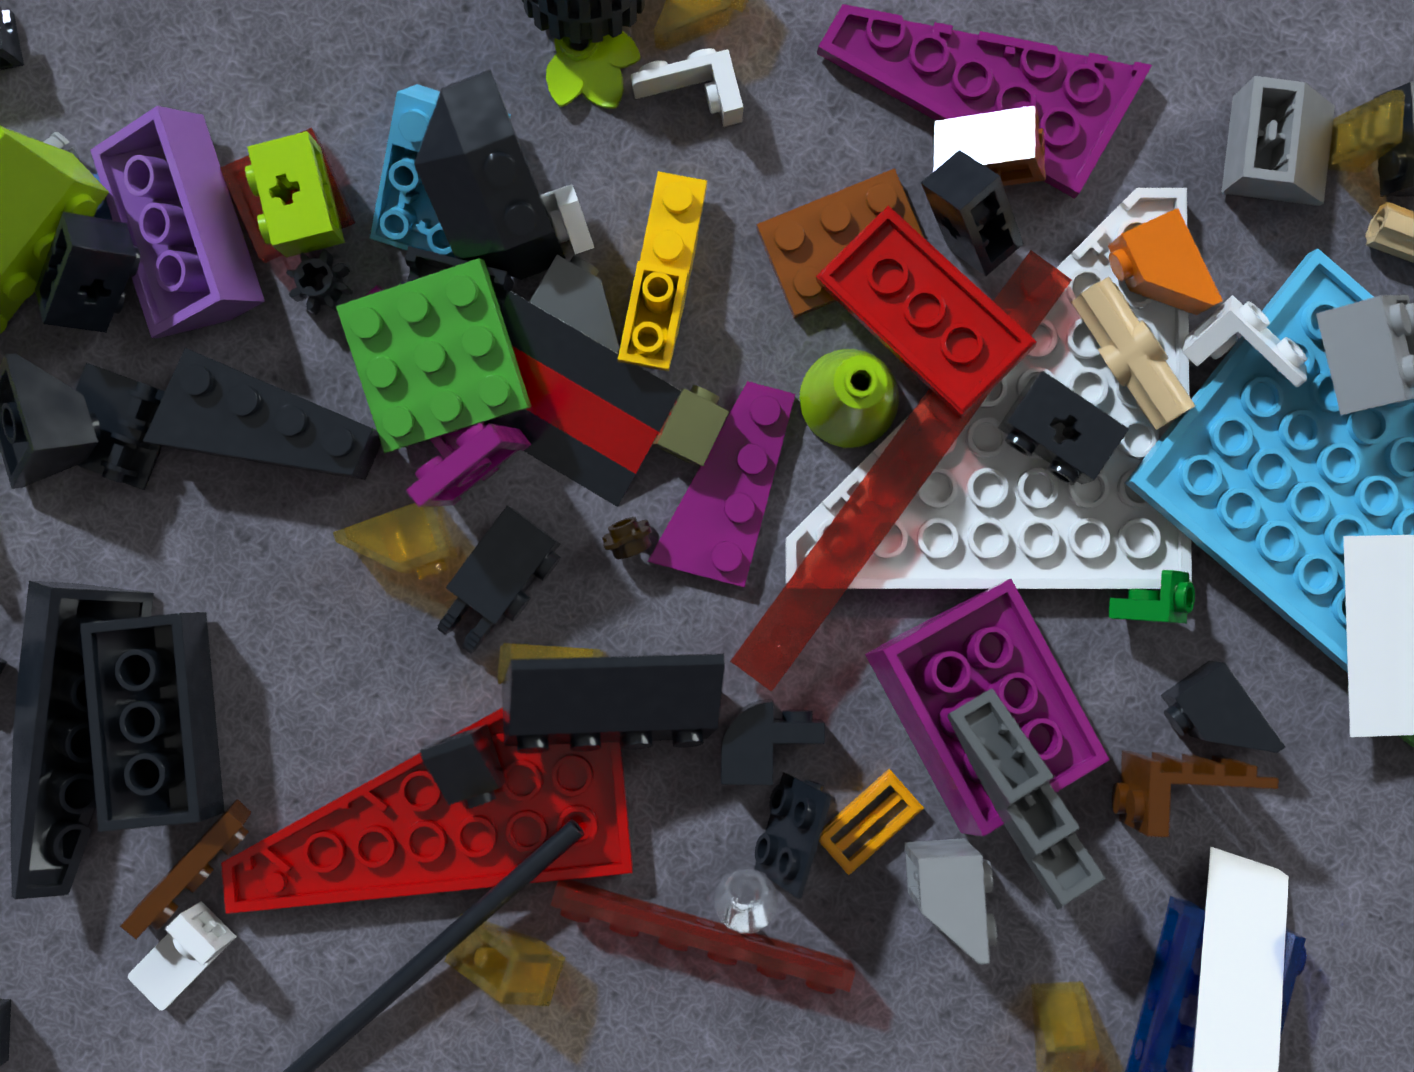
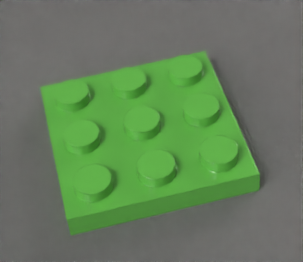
(433, 355)

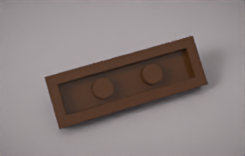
(188, 871)

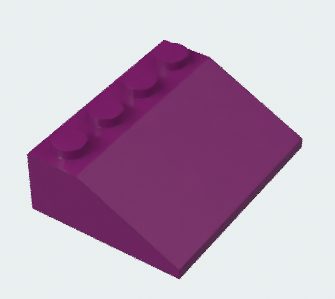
(962, 655)

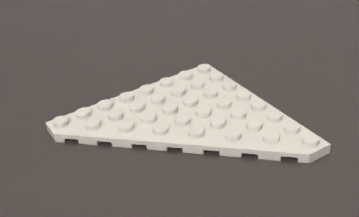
(1001, 512)

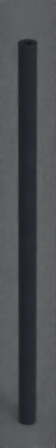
(438, 948)

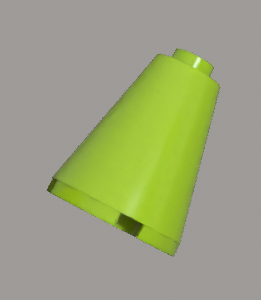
(838, 410)

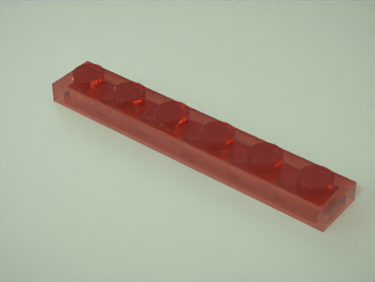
(680, 929)

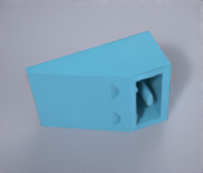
(402, 207)

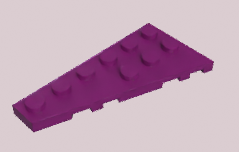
(972, 74)

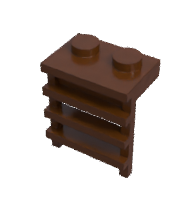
(1146, 783)

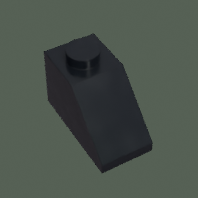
(1218, 710)
(465, 767)

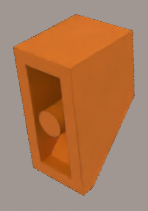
(1164, 264)

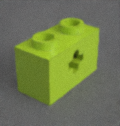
(312, 217)

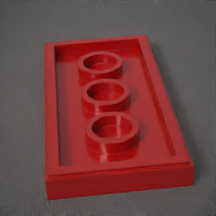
(925, 311)

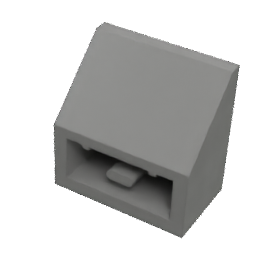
(1278, 142)
(1370, 351)
(949, 889)

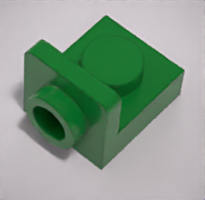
(1167, 605)

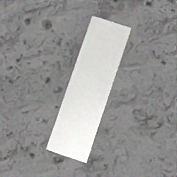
(1241, 966)

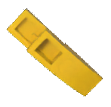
(663, 272)

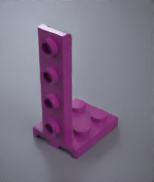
(468, 458)

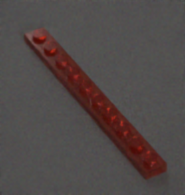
(880, 499)

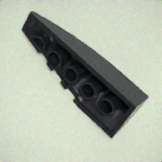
(51, 733)

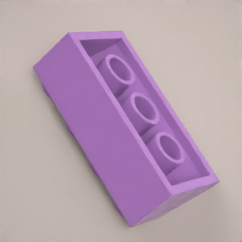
(182, 220)

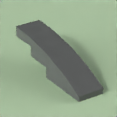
(1024, 798)

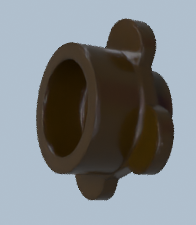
(627, 538)

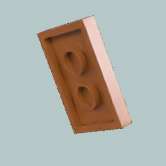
(812, 235)

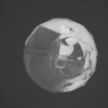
(741, 915)

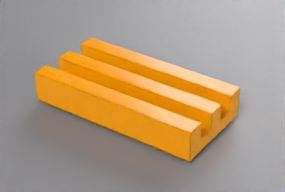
(858, 804)

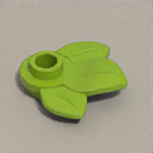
(591, 70)

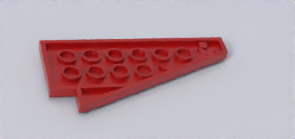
(406, 840)

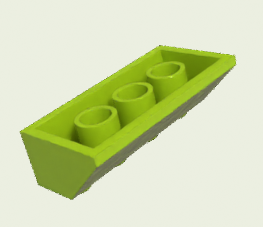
(35, 190)

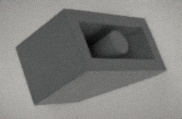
(578, 299)

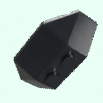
(484, 182)

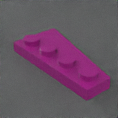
(726, 501)

